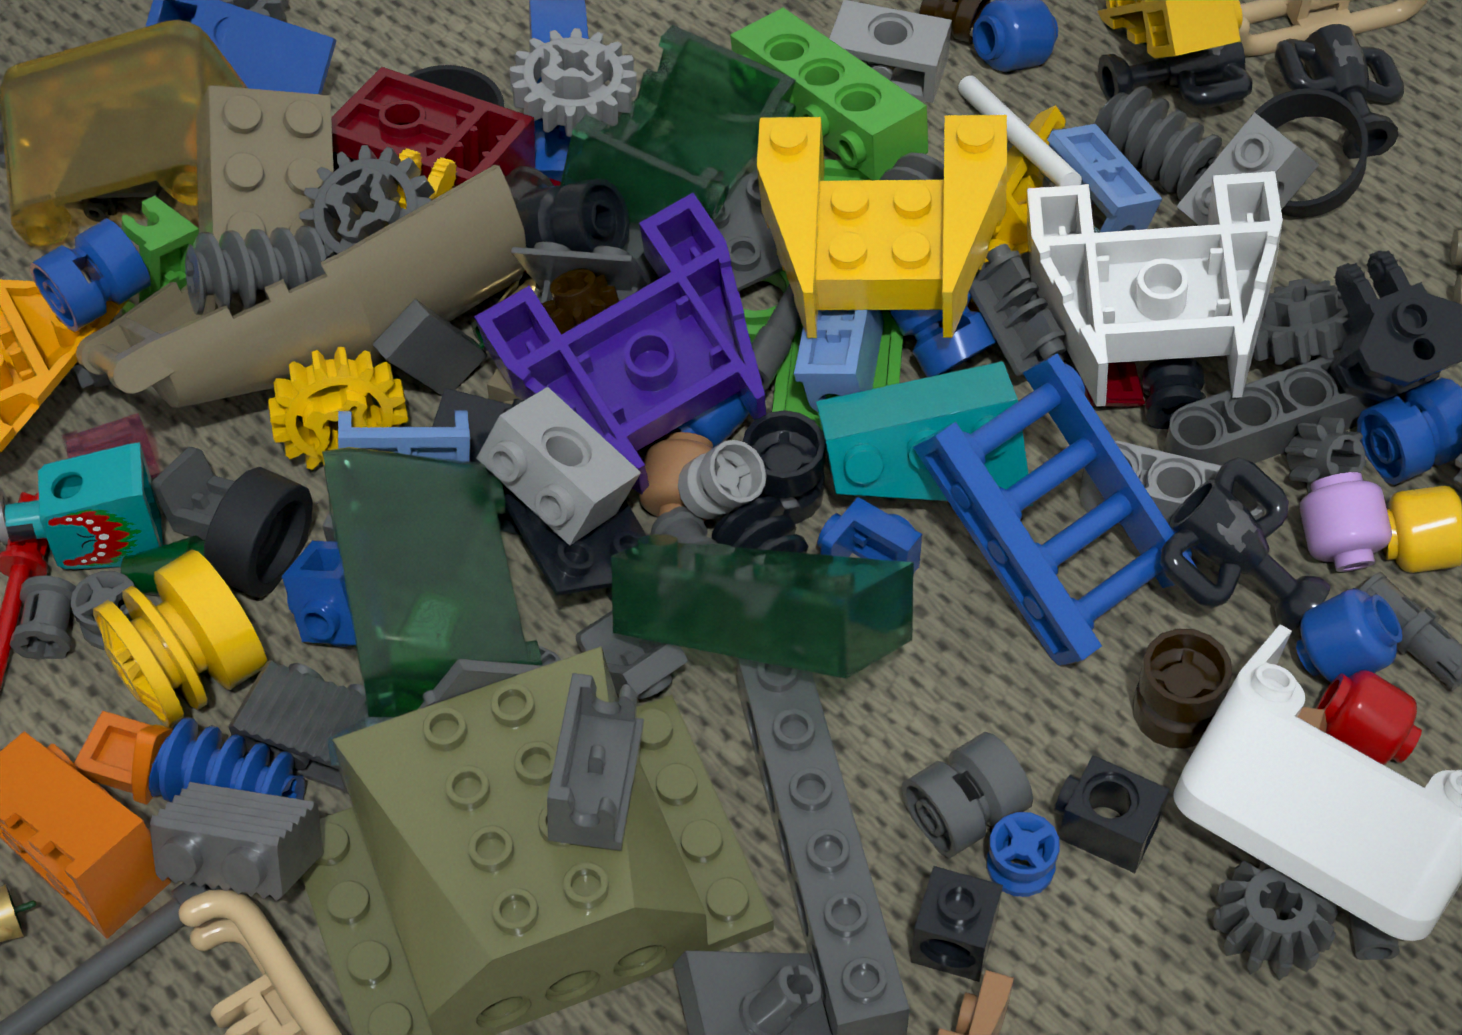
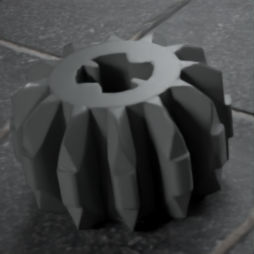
(1273, 919)

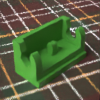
(160, 245)

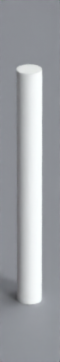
(1020, 134)

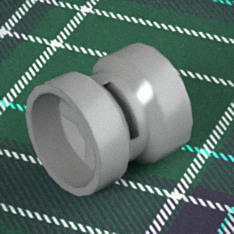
(722, 479)

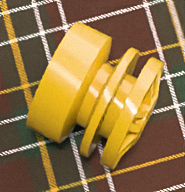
(172, 643)

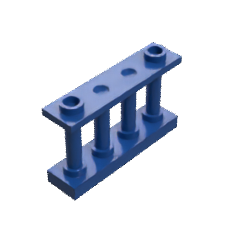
(995, 513)

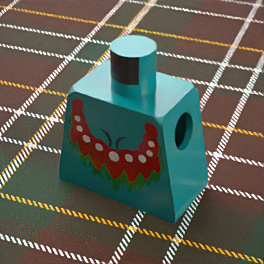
(91, 509)

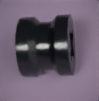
(1169, 387)

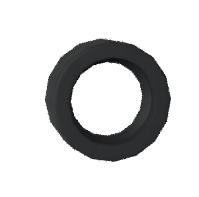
(258, 530)

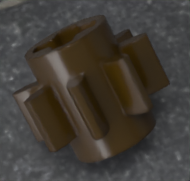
(578, 297)

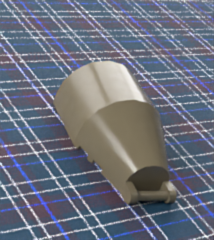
(439, 254)

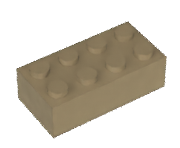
(257, 160)

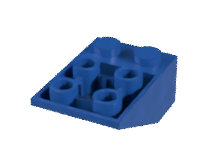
(258, 47)

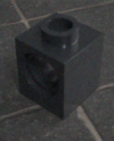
(1130, 795)
(956, 923)

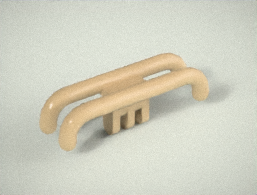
(1314, 14)
(277, 1001)

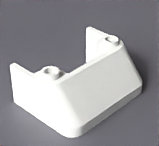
(1323, 806)

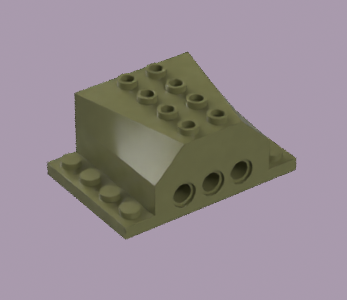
(458, 907)

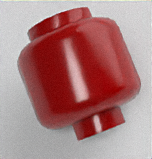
(1371, 716)

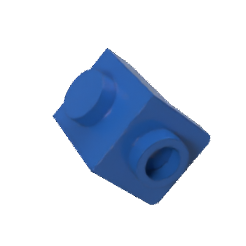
(870, 535)

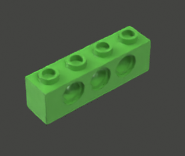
(860, 110)

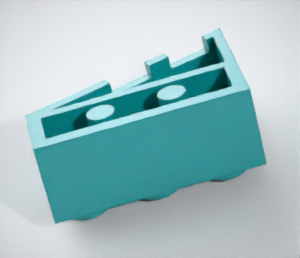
(875, 431)

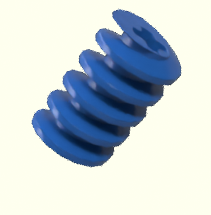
(203, 761)

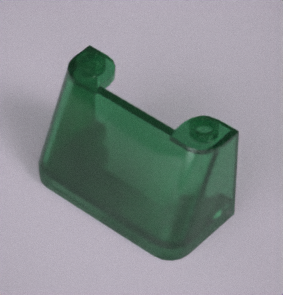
(686, 128)
(421, 571)

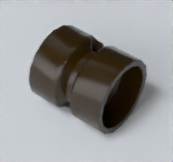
(1181, 687)

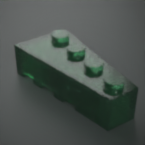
(764, 604)

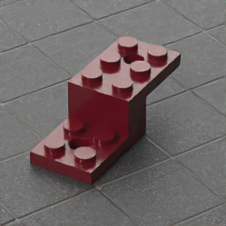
(441, 125)

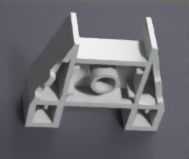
(1160, 287)

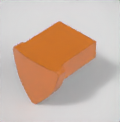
(122, 754)

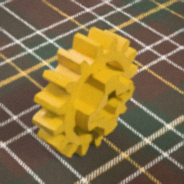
(325, 389)

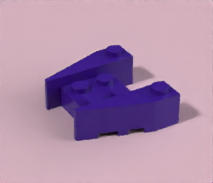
(648, 356)

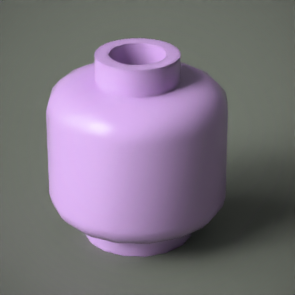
(1345, 521)

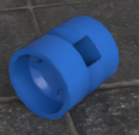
(108, 262)
(942, 354)
(1413, 433)

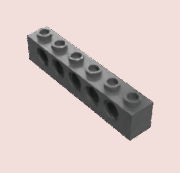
(822, 851)

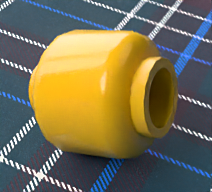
(1425, 529)

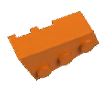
(75, 835)

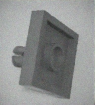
(750, 993)

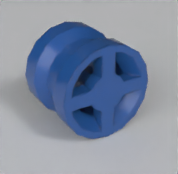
(1026, 838)

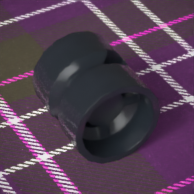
(575, 215)
(793, 460)

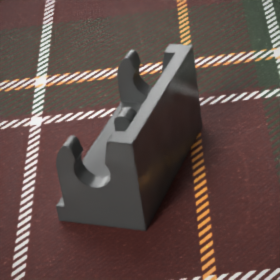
(594, 767)

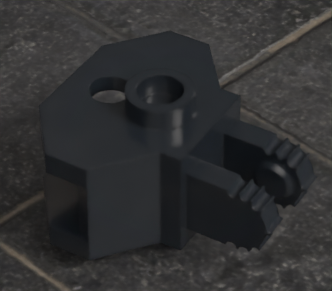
(1396, 338)

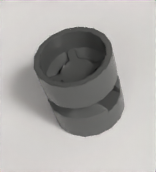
(974, 790)

